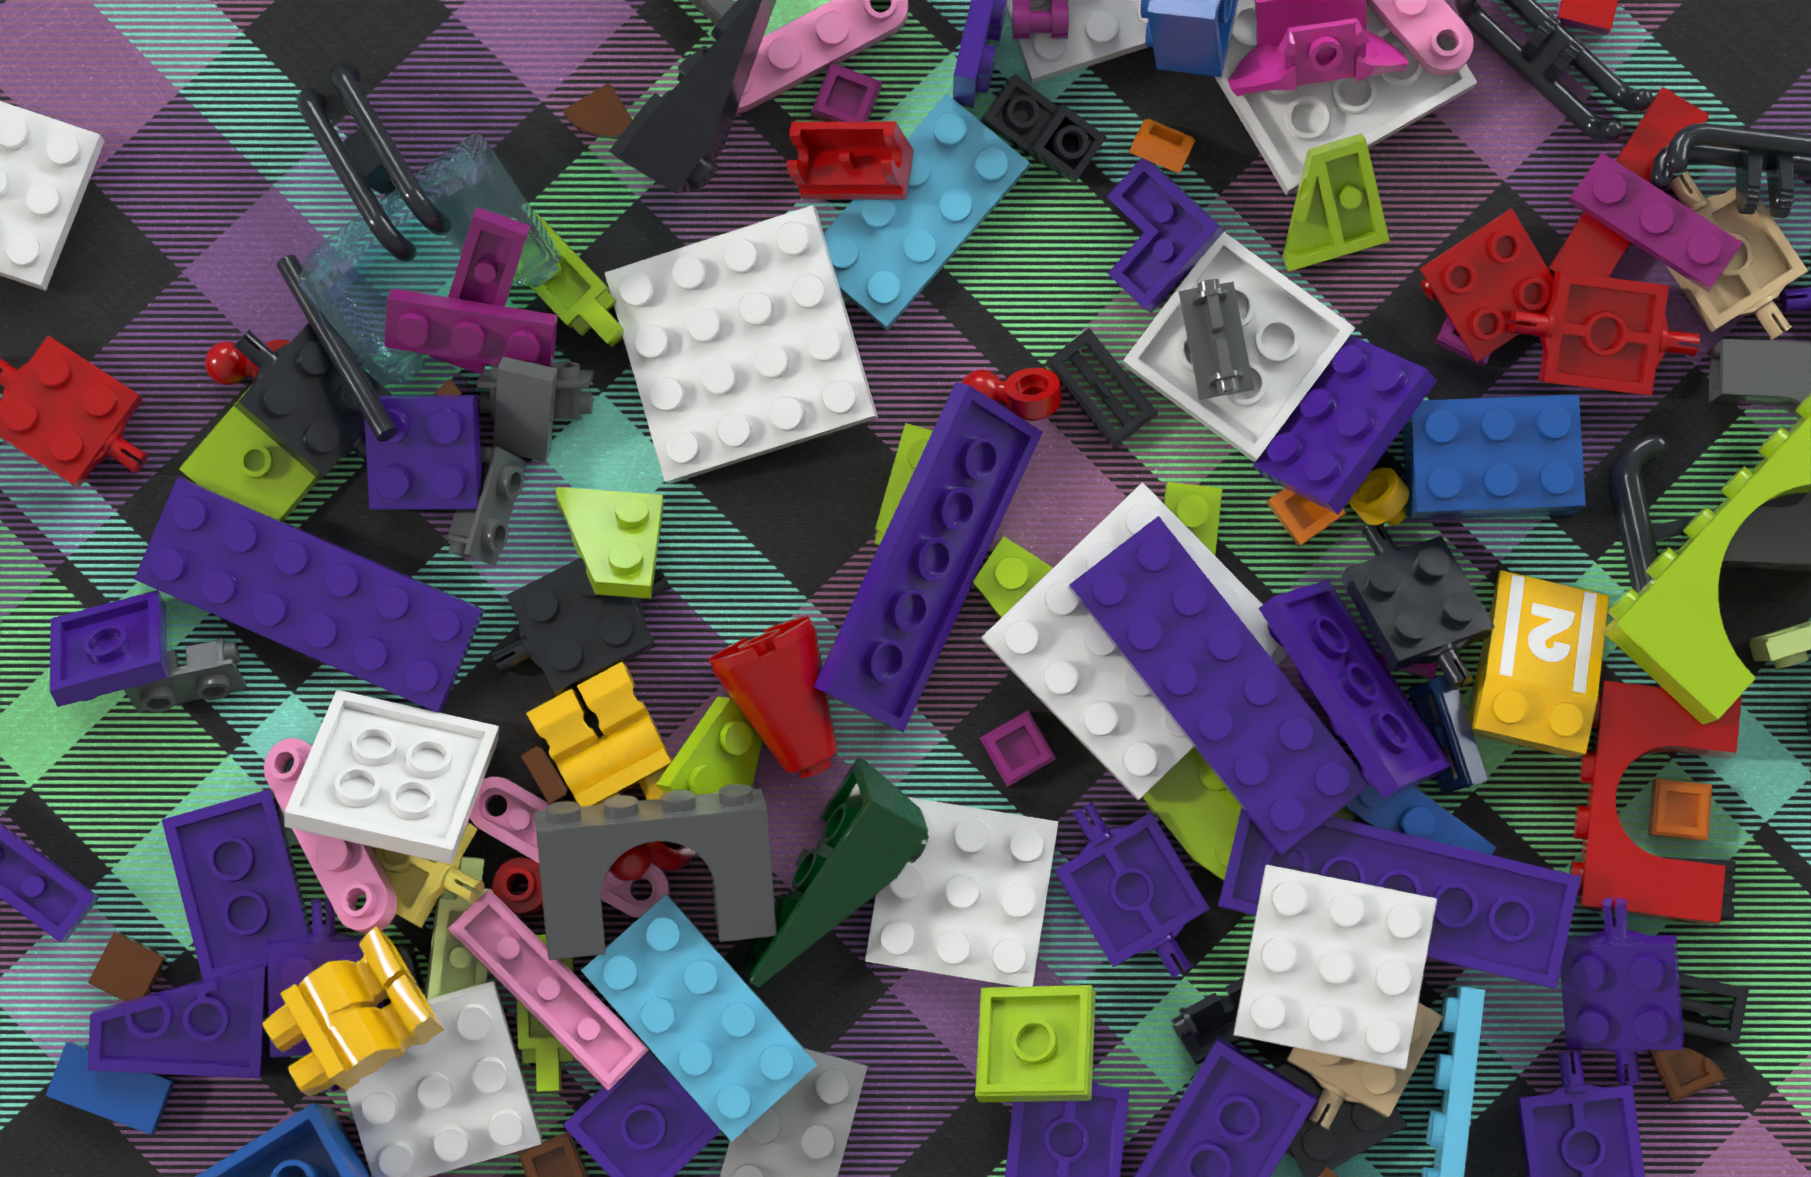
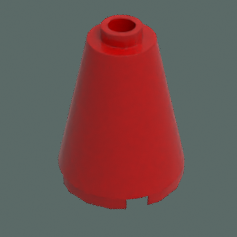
(774, 689)

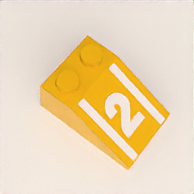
(1540, 666)

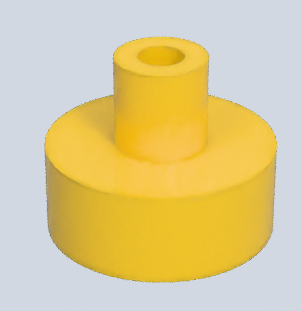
(1381, 498)

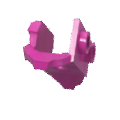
(1312, 44)

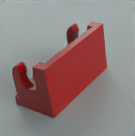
(850, 160)

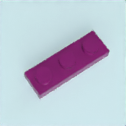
(1655, 222)
(487, 265)
(468, 329)

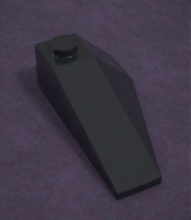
(687, 127)

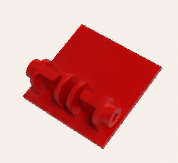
(1487, 280)

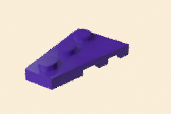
(186, 1030)

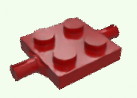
(1604, 333)
(67, 413)

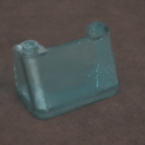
(354, 273)

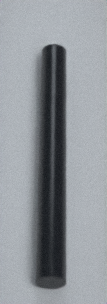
(340, 355)

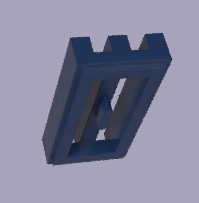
(1449, 725)

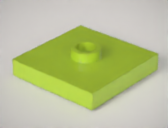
(249, 467)
(1035, 1044)

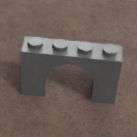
(1781, 378)
(583, 843)

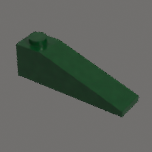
(862, 850)

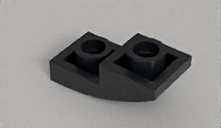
(1042, 129)

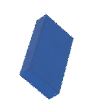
(118, 1096)

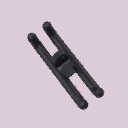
(1546, 59)
(1747, 151)
(369, 161)
(1632, 512)

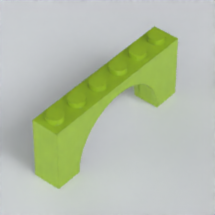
(1676, 619)

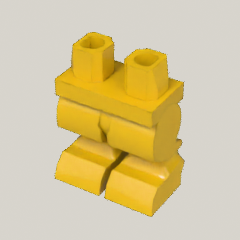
(610, 764)
(341, 1019)

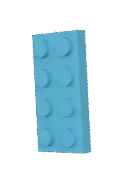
(895, 247)
(699, 1017)
(1456, 1077)

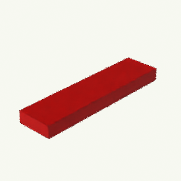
(1591, 245)

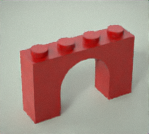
(1626, 726)

